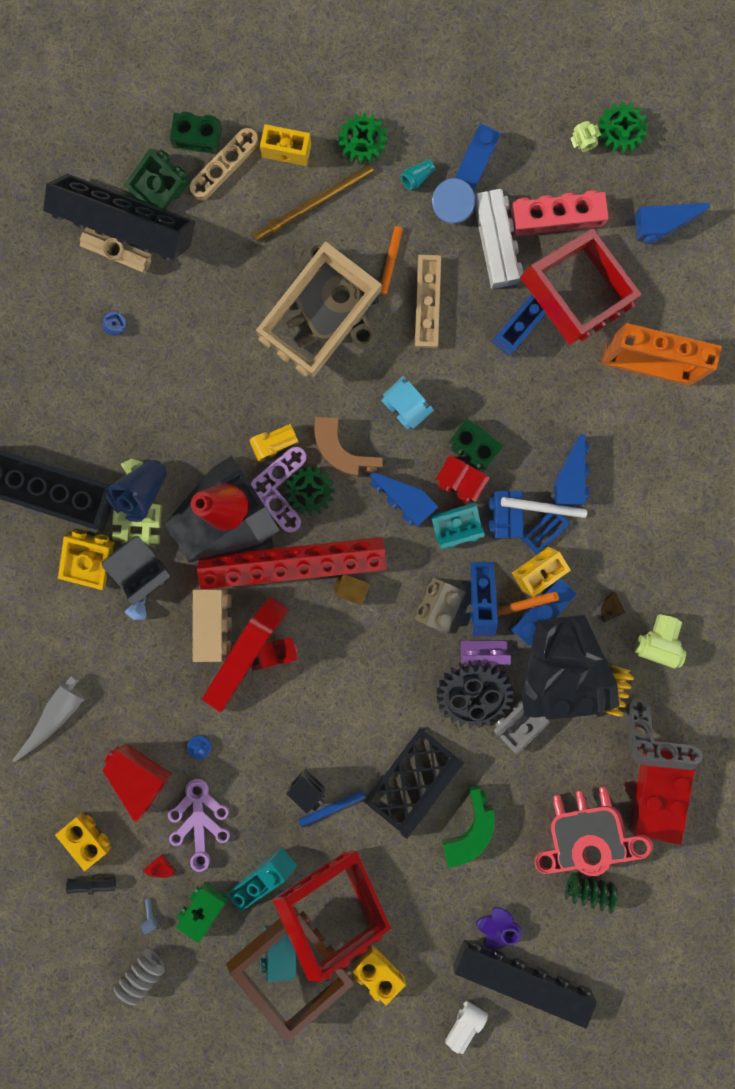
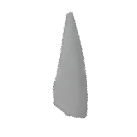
(55, 714)

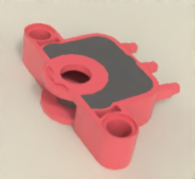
(589, 827)

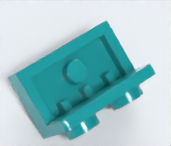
(457, 526)

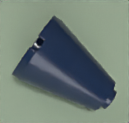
(137, 490)

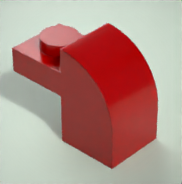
(276, 653)

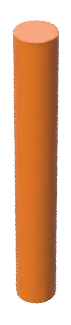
(391, 257)
(528, 603)

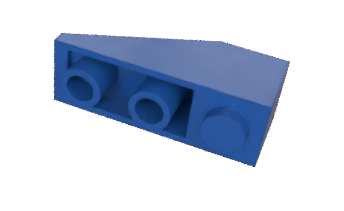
(570, 481)
(410, 500)

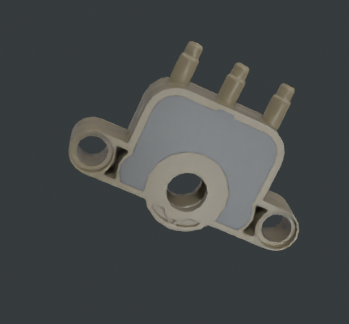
(322, 312)

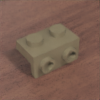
(439, 605)

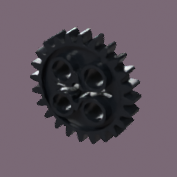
(474, 694)

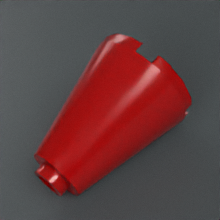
(221, 506)

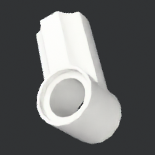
(468, 1022)

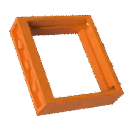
(661, 354)

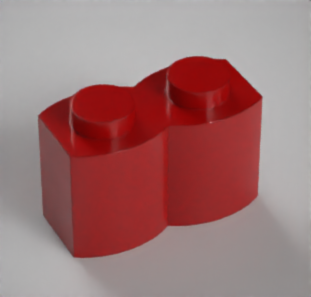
(462, 479)

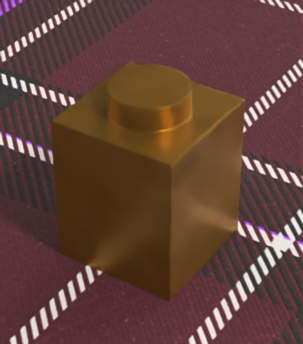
(351, 589)

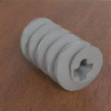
(140, 979)

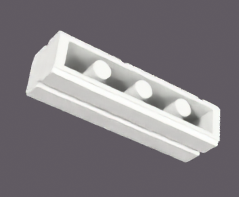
(496, 238)

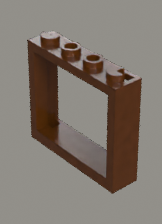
(261, 944)

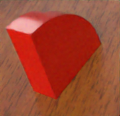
(160, 868)

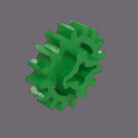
(363, 128)
(620, 129)

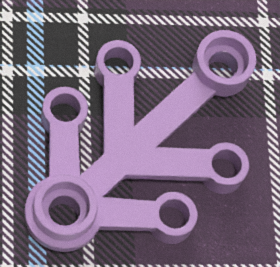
(198, 820)

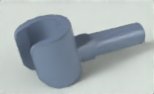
(150, 924)

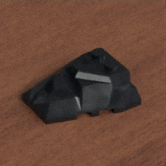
(567, 672)

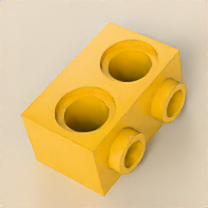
(541, 571)
(79, 845)
(383, 972)

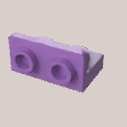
(486, 651)

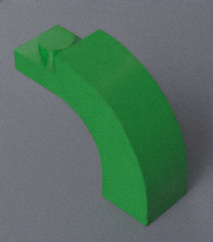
(472, 843)

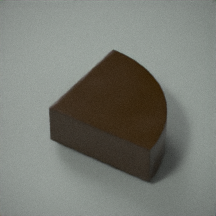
(611, 607)

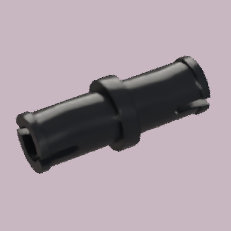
(91, 884)

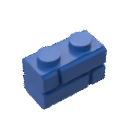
(506, 521)

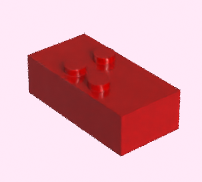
(661, 801)

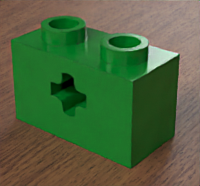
(197, 925)

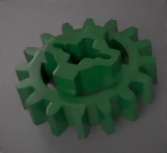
(310, 501)

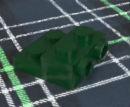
(157, 179)

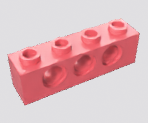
(592, 201)

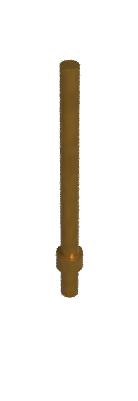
(275, 225)

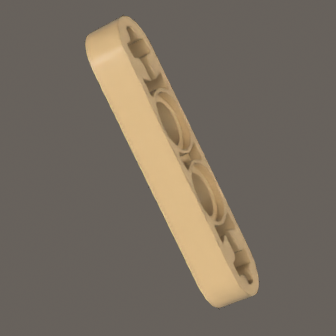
(221, 162)

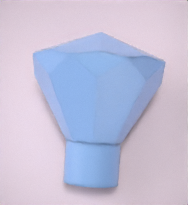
(137, 611)

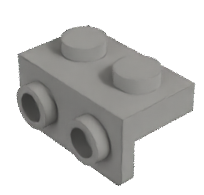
(519, 730)

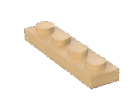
(428, 301)

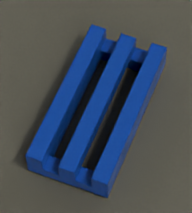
(531, 544)

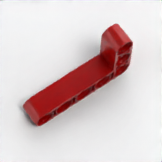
(244, 653)

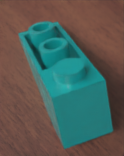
(262, 880)

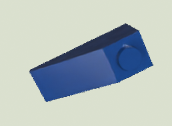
(478, 155)
(659, 221)
(483, 599)

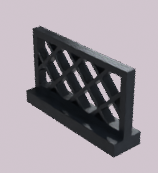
(433, 790)

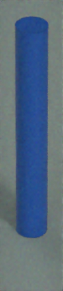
(332, 808)

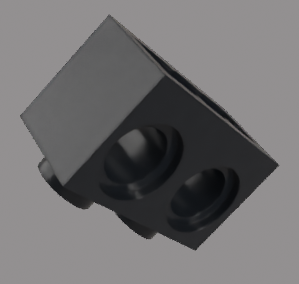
(306, 791)

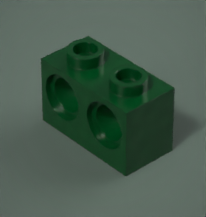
(194, 138)
(479, 439)

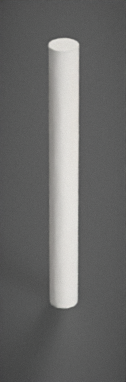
(543, 507)

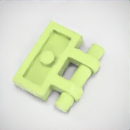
(152, 520)

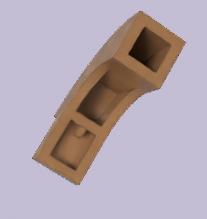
(327, 440)

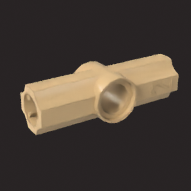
(103, 246)

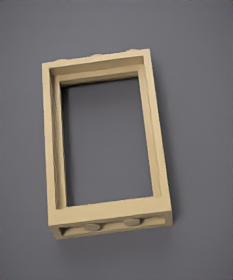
(347, 269)

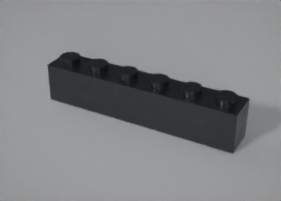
(524, 983)

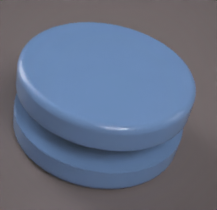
(454, 201)

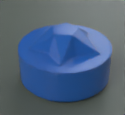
(113, 323)
(199, 747)

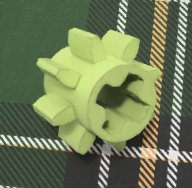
(585, 136)

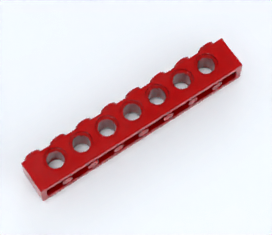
(292, 563)

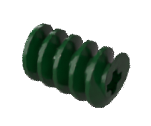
(591, 891)

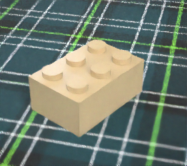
(211, 625)

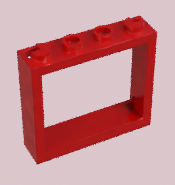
(554, 304)
(368, 899)

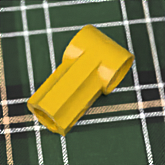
(270, 443)

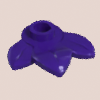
(496, 929)

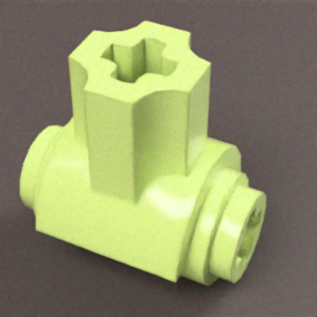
(662, 643)

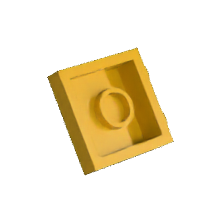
(83, 558)

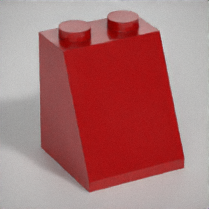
(134, 779)

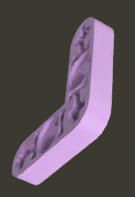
(272, 491)

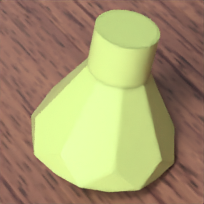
(131, 465)

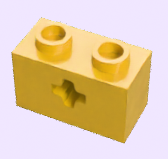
(285, 145)

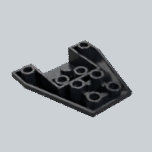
(201, 540)

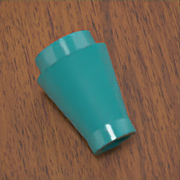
(417, 174)

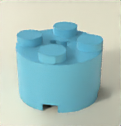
(407, 402)

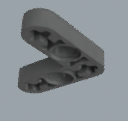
(648, 744)

